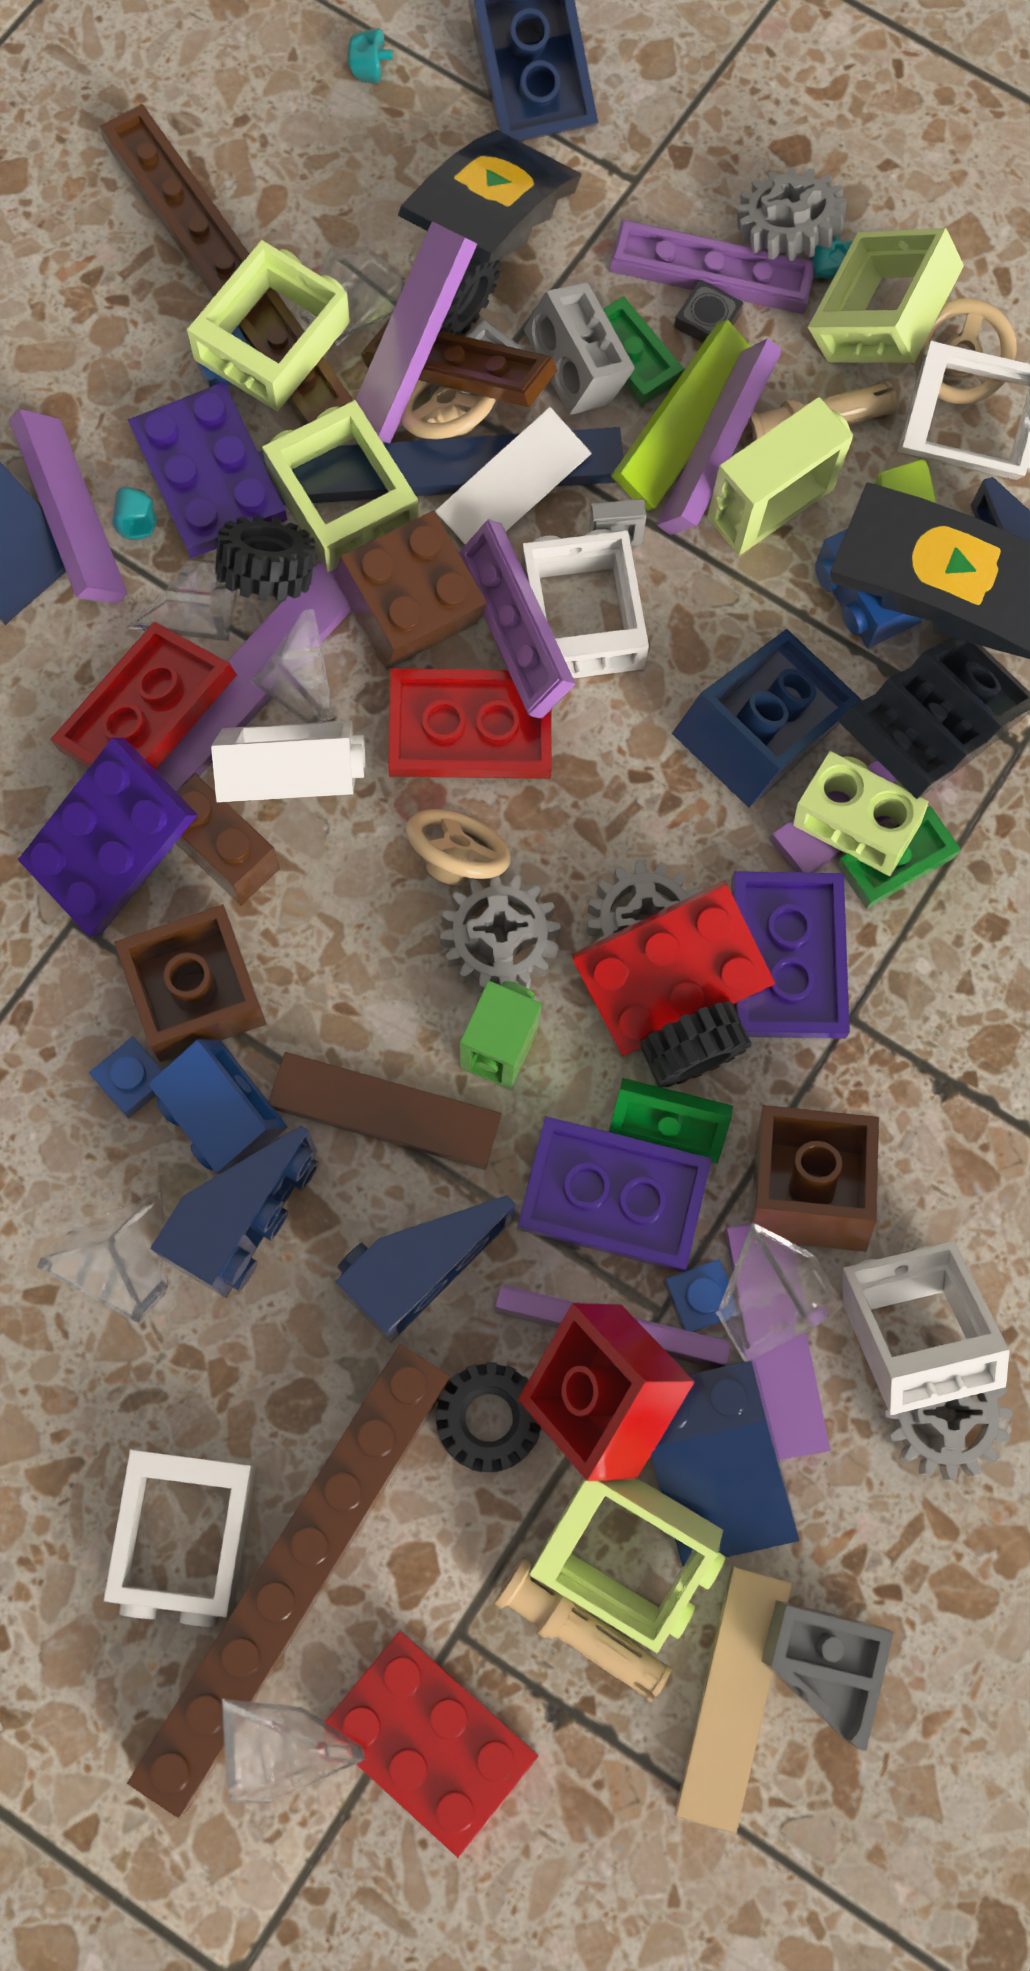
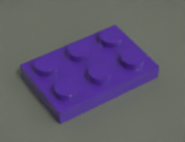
(205, 466)
(107, 836)
(802, 937)
(614, 1194)

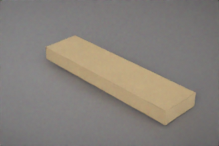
(731, 1704)

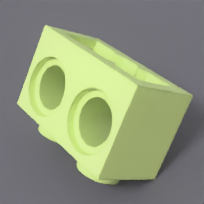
(853, 824)

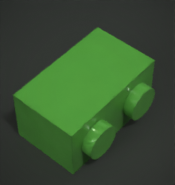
(500, 1033)

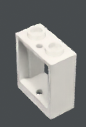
(924, 398)
(595, 551)
(287, 761)
(935, 1372)
(194, 1609)

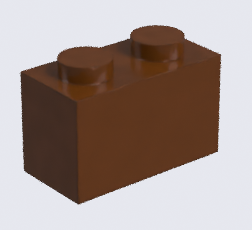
(225, 843)

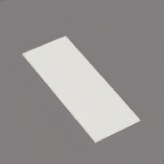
(515, 477)

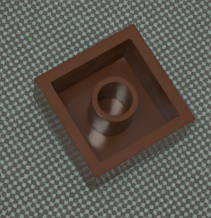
(410, 589)
(190, 982)
(816, 1177)

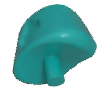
(366, 53)
(827, 261)
(133, 514)

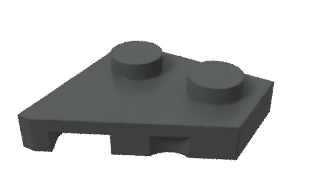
(830, 1665)

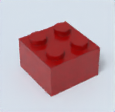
(605, 1391)

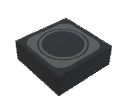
(705, 309)

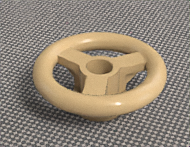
(976, 311)
(446, 414)
(456, 854)

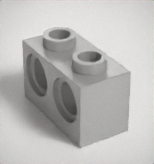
(583, 347)

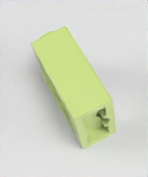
(859, 335)
(242, 364)
(779, 475)
(361, 525)
(609, 1598)

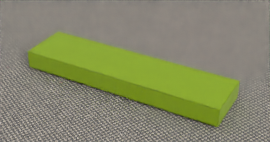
(678, 422)

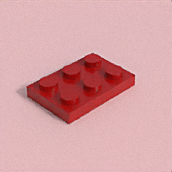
(147, 699)
(464, 726)
(673, 966)
(431, 1743)

